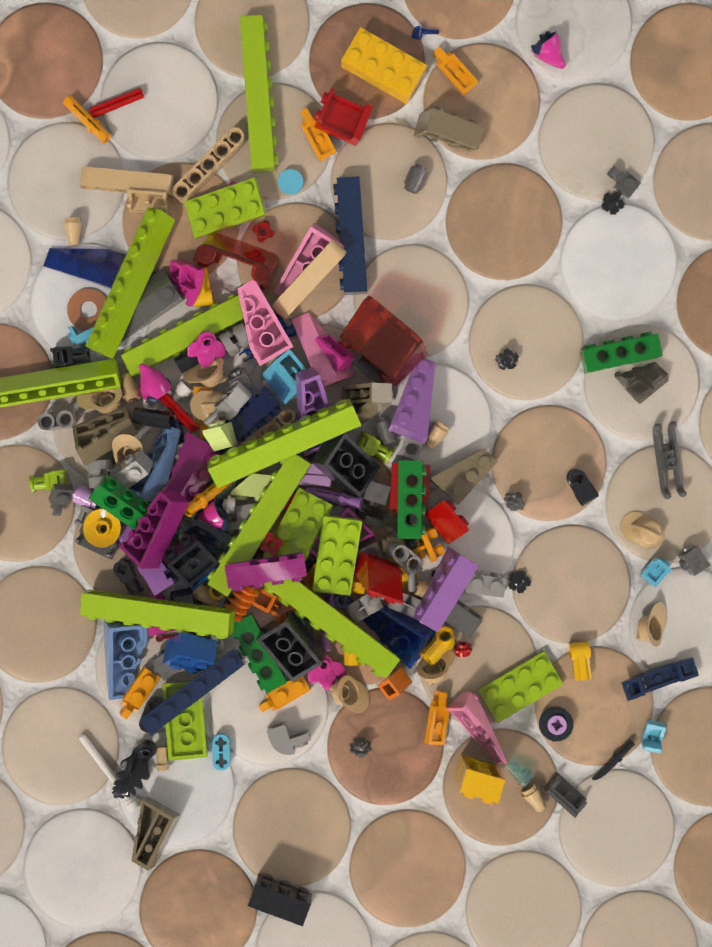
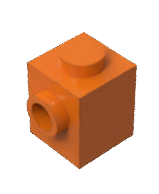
(395, 683)

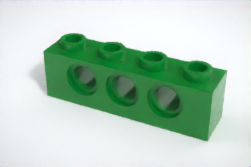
(651, 350)
(119, 501)
(404, 530)
(266, 683)

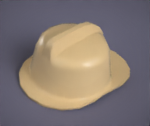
(208, 376)
(102, 401)
(203, 404)
(125, 445)
(642, 530)
(653, 625)
(437, 672)
(350, 694)

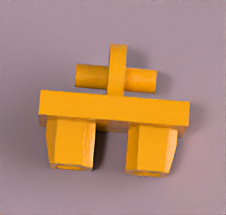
(432, 552)

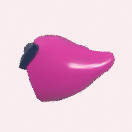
(549, 50)
(153, 384)
(215, 515)

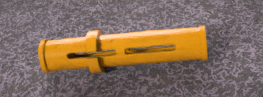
(93, 125)
(201, 500)

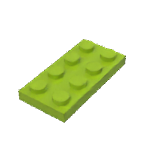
(225, 208)
(301, 524)
(336, 555)
(520, 686)
(186, 731)

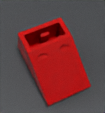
(447, 521)
(380, 577)

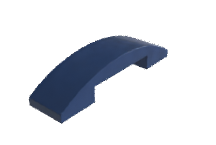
(659, 677)

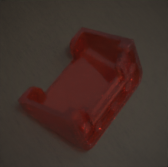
(217, 245)
(383, 341)

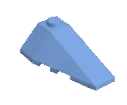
(162, 456)
(122, 655)

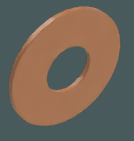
(76, 302)

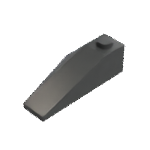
(155, 301)

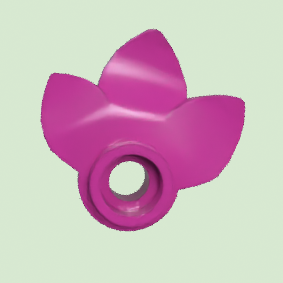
(206, 351)
(327, 675)

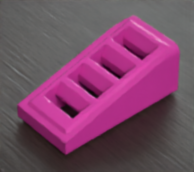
(335, 352)

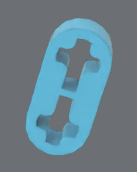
(226, 751)

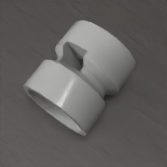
(241, 335)
(95, 468)

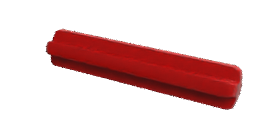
(116, 102)
(180, 413)

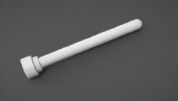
(181, 391)
(131, 802)

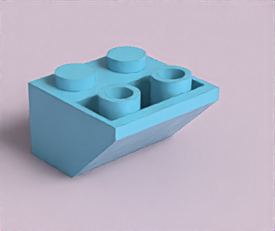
(282, 375)

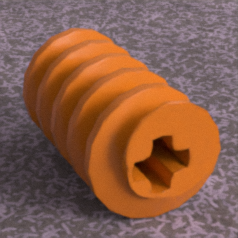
(242, 601)

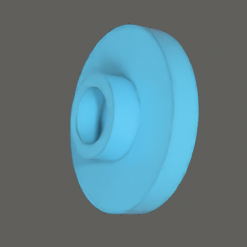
(290, 181)

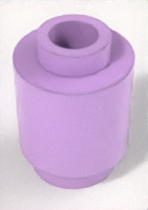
(81, 495)

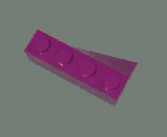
(191, 469)
(155, 530)
(265, 570)

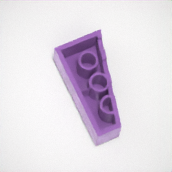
(310, 397)
(415, 403)
(156, 579)
(445, 589)

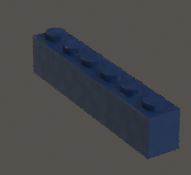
(351, 233)
(193, 691)

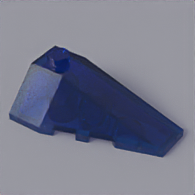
(90, 265)
(401, 634)

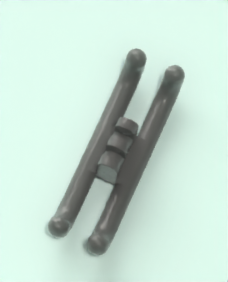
(668, 460)

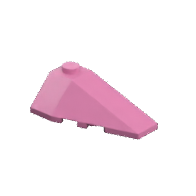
(311, 246)
(263, 329)
(307, 331)
(474, 720)

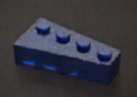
(254, 415)

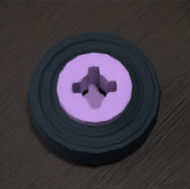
(556, 717)

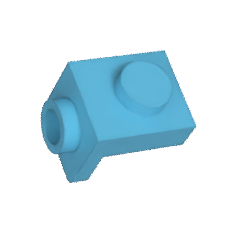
(80, 339)
(656, 571)
(653, 736)

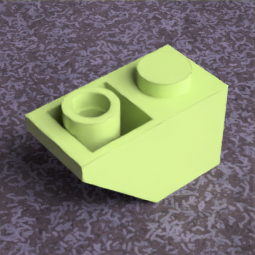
(220, 435)
(251, 487)

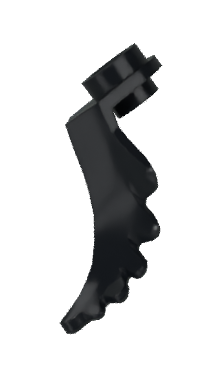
(134, 770)

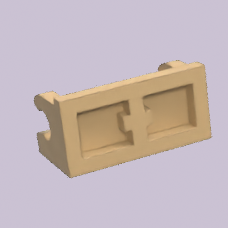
(141, 200)

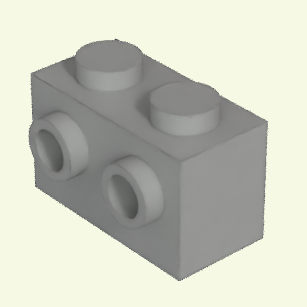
(132, 469)
(487, 585)

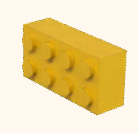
(383, 65)
(479, 779)

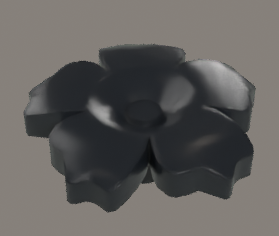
(612, 203)
(507, 360)
(518, 581)

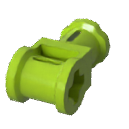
(372, 447)
(49, 479)

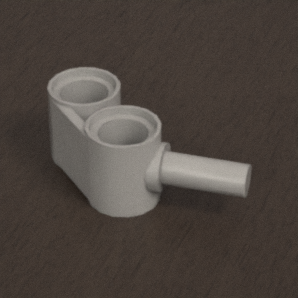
(230, 404)
(57, 419)
(403, 559)
(409, 605)
(364, 607)

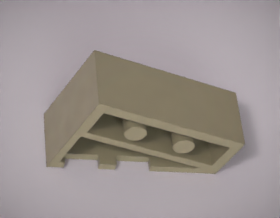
(449, 129)
(368, 398)
(96, 435)
(464, 476)
(153, 832)

